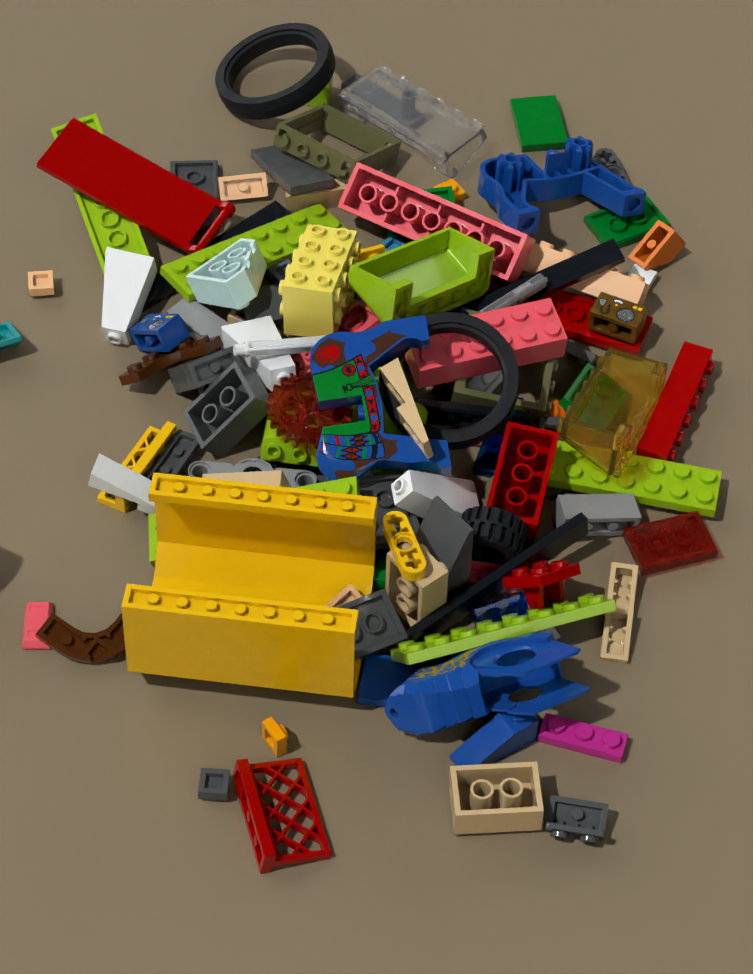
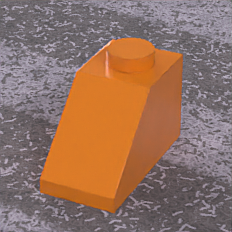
(657, 247)

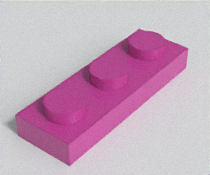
(583, 738)

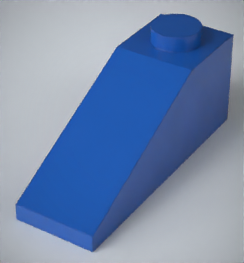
(497, 739)

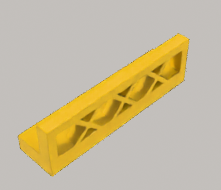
(148, 454)

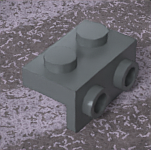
(576, 818)

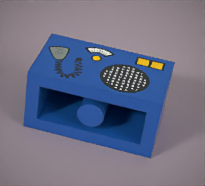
(159, 332)

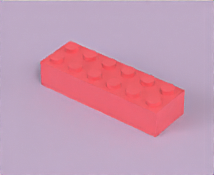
(529, 329)

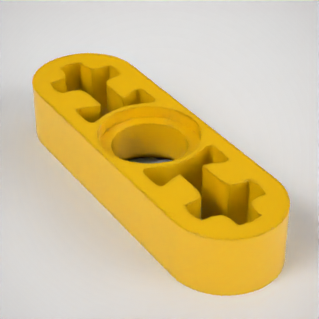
(402, 556)

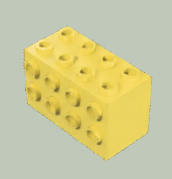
(317, 281)

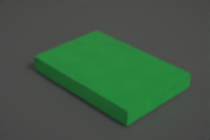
(538, 123)
(625, 230)

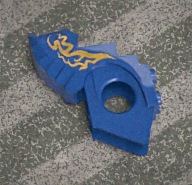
(482, 682)

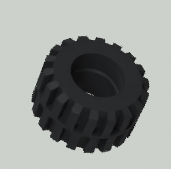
(496, 534)

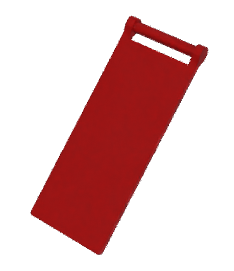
(133, 186)

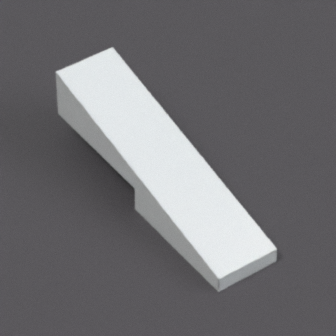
(121, 482)

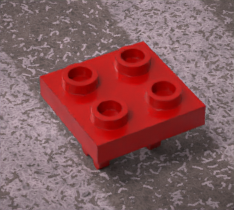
(541, 575)

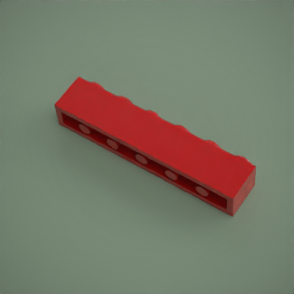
(676, 403)

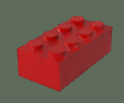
(523, 473)

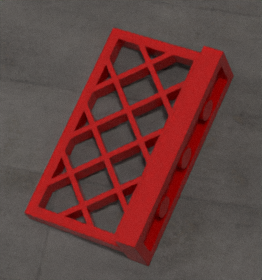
(256, 819)

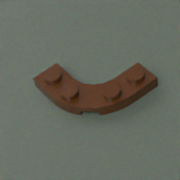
(185, 350)
(81, 645)

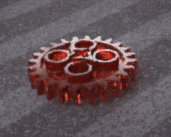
(296, 426)

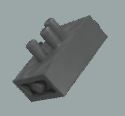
(201, 371)

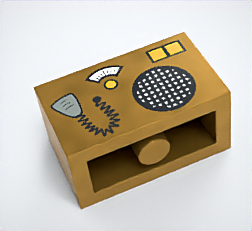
(617, 318)

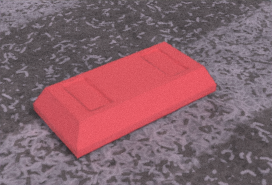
(35, 616)

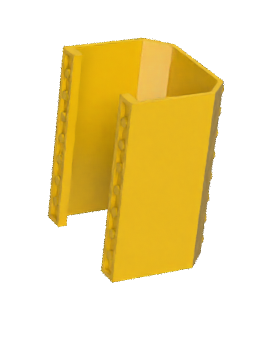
(249, 584)

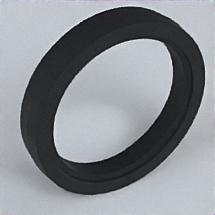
(288, 99)
(486, 334)

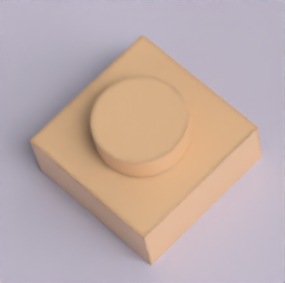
(41, 283)

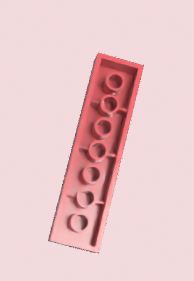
(419, 213)

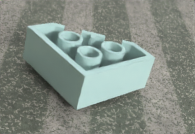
(230, 277)

